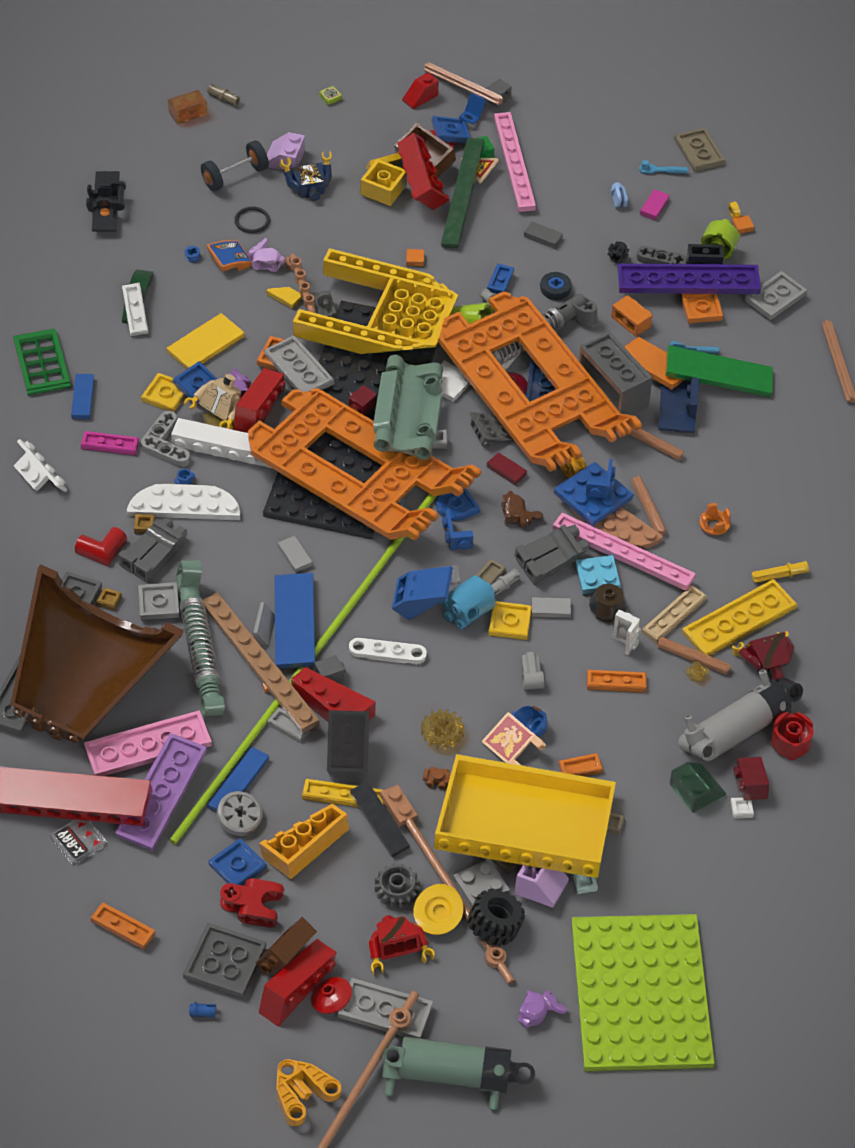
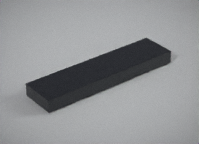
(379, 819)

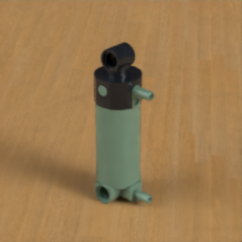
(454, 1065)

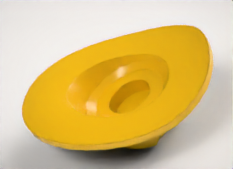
(438, 909)

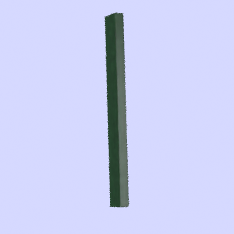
(462, 193)

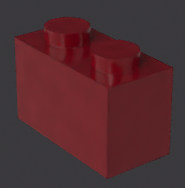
(751, 778)

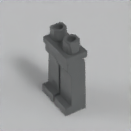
(153, 549)
(551, 553)

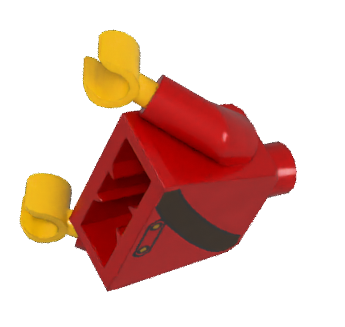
(397, 938)

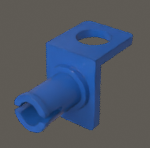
(473, 109)

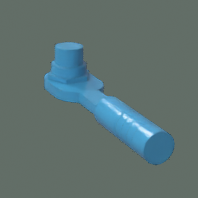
(647, 168)
(710, 350)

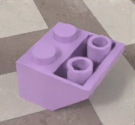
(540, 884)

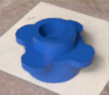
(184, 477)

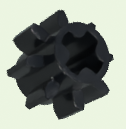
(618, 251)

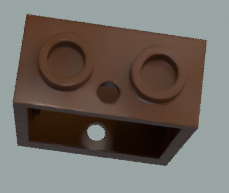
(286, 947)

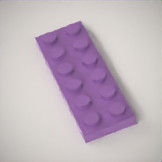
(169, 780)

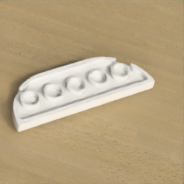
(185, 502)

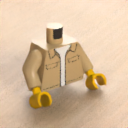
(219, 398)

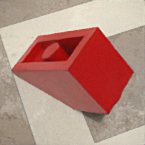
(421, 91)

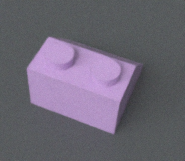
(288, 145)

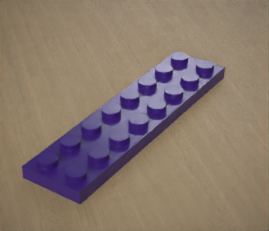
(689, 278)

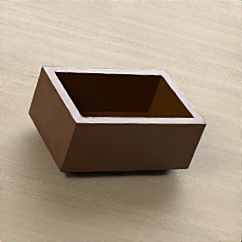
(441, 153)

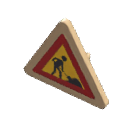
(485, 167)

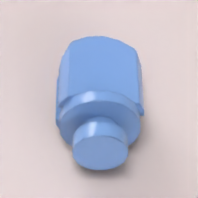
(619, 195)

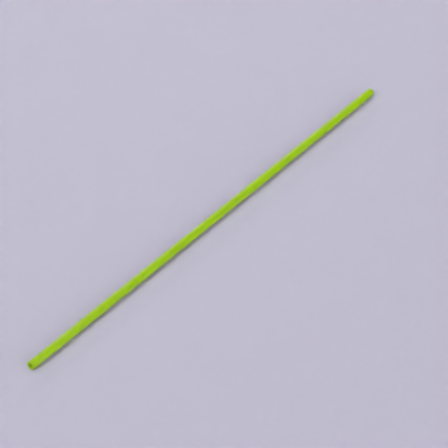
(273, 707)

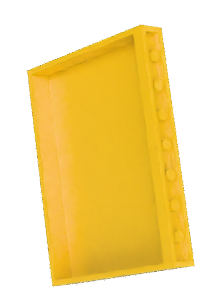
(525, 816)

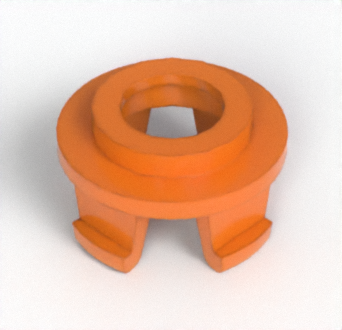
(713, 513)

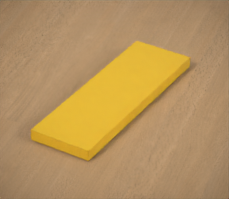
(739, 618)

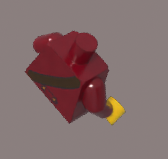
(767, 653)

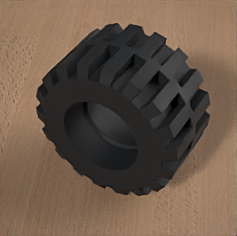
(496, 917)

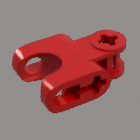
(249, 901)

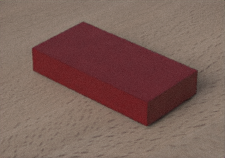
(506, 468)

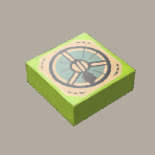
(330, 95)

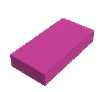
(654, 204)

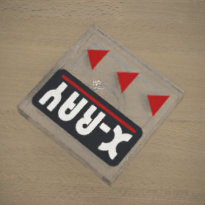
(78, 840)

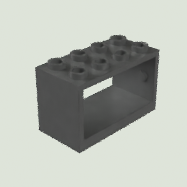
(617, 373)

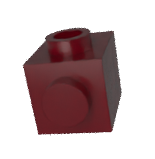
(363, 400)

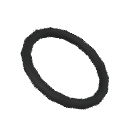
(252, 230)

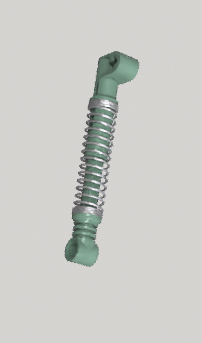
(194, 611)

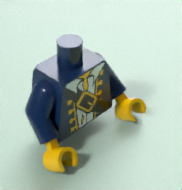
(308, 179)

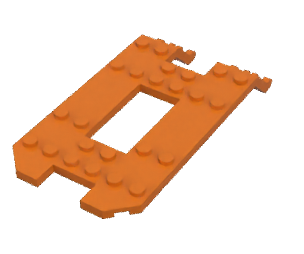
(531, 422)
(369, 502)

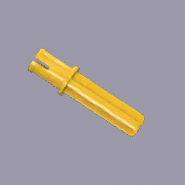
(781, 571)

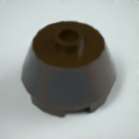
(607, 601)

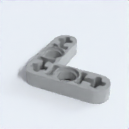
(159, 443)

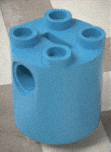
(468, 602)

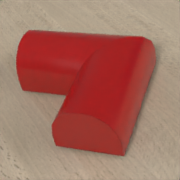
(103, 551)

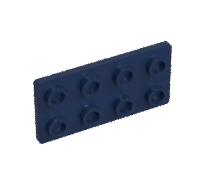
(679, 407)

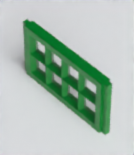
(47, 386)

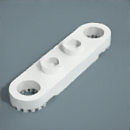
(387, 651)

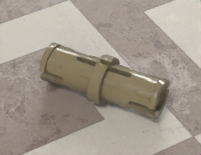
(223, 94)

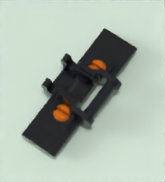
(100, 203)

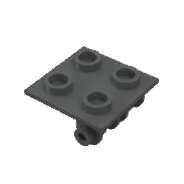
(488, 428)

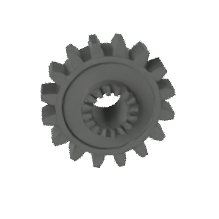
(397, 885)

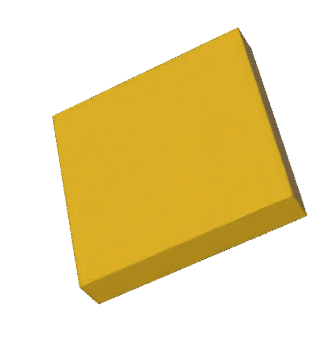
(163, 393)
(510, 620)

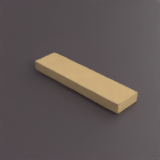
(674, 614)

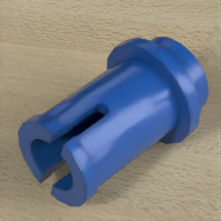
(202, 1010)

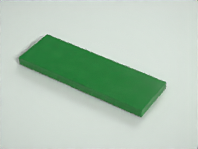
(719, 371)

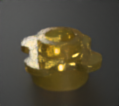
(697, 676)

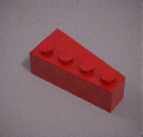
(421, 172)

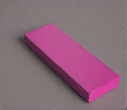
(110, 443)

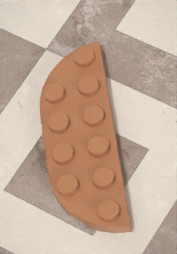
(627, 528)

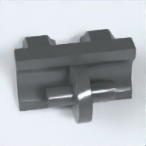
(324, 303)

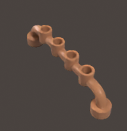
(293, 263)

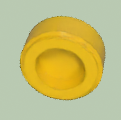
(734, 209)

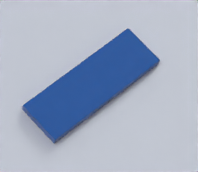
(294, 620)

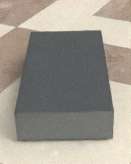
(543, 234)

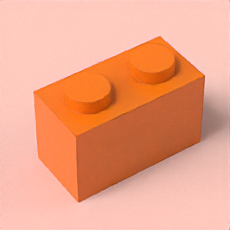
(631, 315)

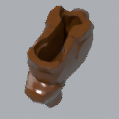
(516, 512)

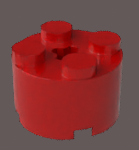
(792, 735)

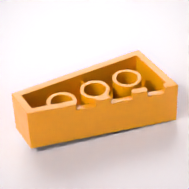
(305, 841)

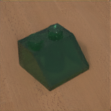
(695, 785)

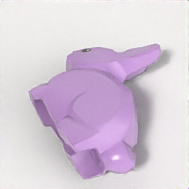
(265, 258)

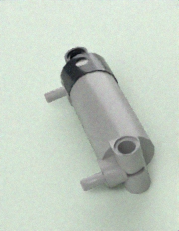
(740, 718)

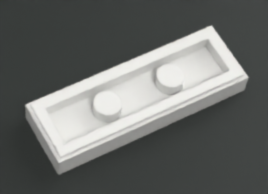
(135, 309)

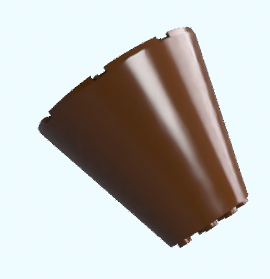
(79, 660)

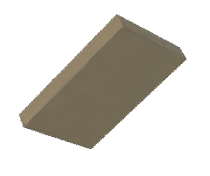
(699, 149)

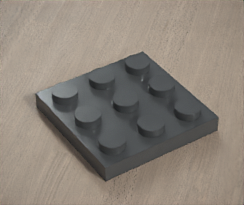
(224, 960)

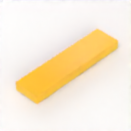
(331, 792)

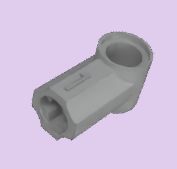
(532, 674)

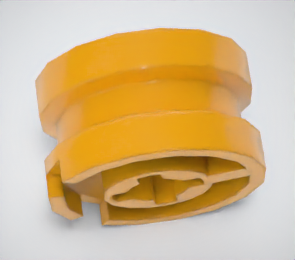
(573, 467)

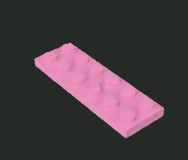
(142, 744)

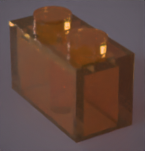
(187, 106)

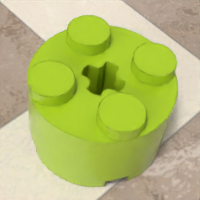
(721, 233)

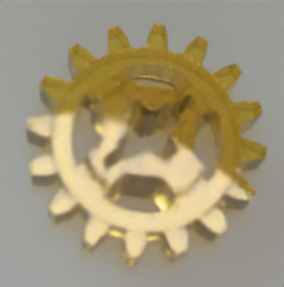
(434, 725)

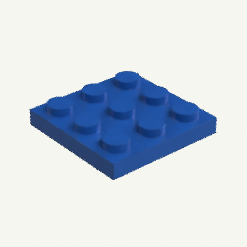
(589, 508)

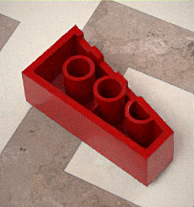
(258, 399)
(325, 694)
(296, 981)

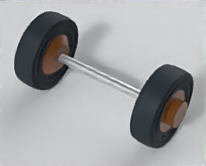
(256, 155)

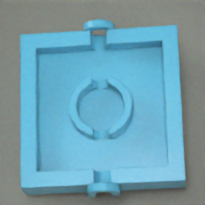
(596, 572)

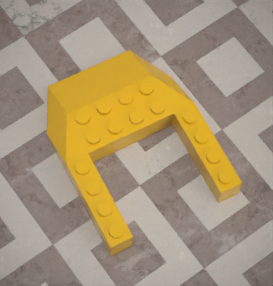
(404, 319)

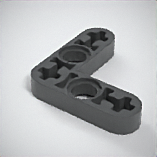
(671, 257)

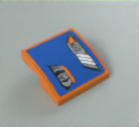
(229, 255)

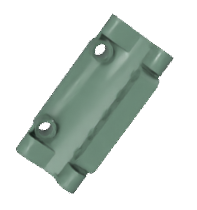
(408, 408)

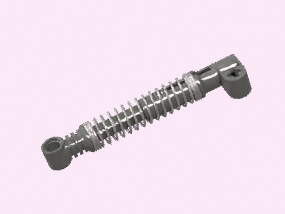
(578, 308)

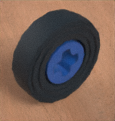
(555, 292)

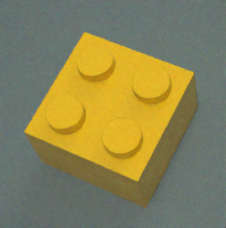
(383, 182)

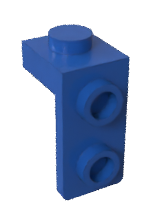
(601, 488)
(456, 540)

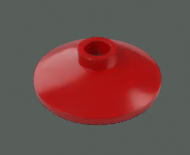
(331, 995)

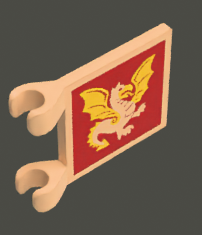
(510, 739)

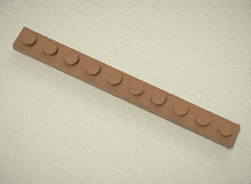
(260, 663)

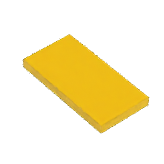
(205, 341)

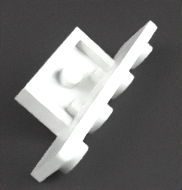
(35, 470)

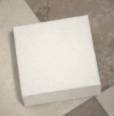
(741, 808)

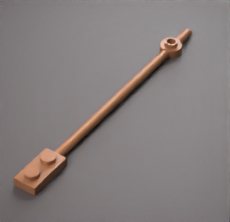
(405, 814)
(396, 1025)

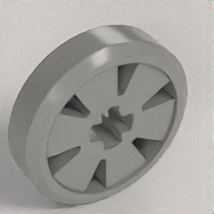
(228, 813)

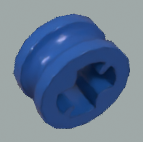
(189, 256)

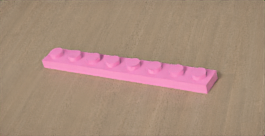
(514, 162)
(629, 553)

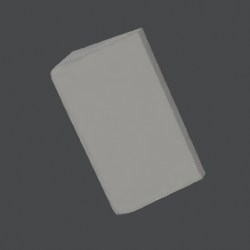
(264, 625)

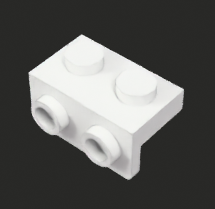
(626, 630)

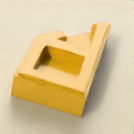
(285, 296)

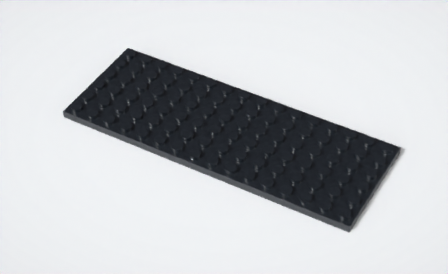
(350, 371)

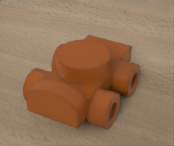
(436, 775)

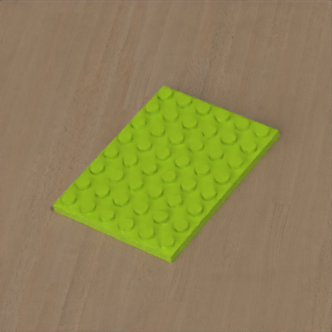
(641, 993)

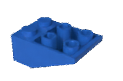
(421, 590)

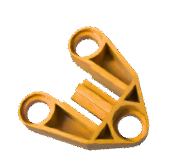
(316, 1080)

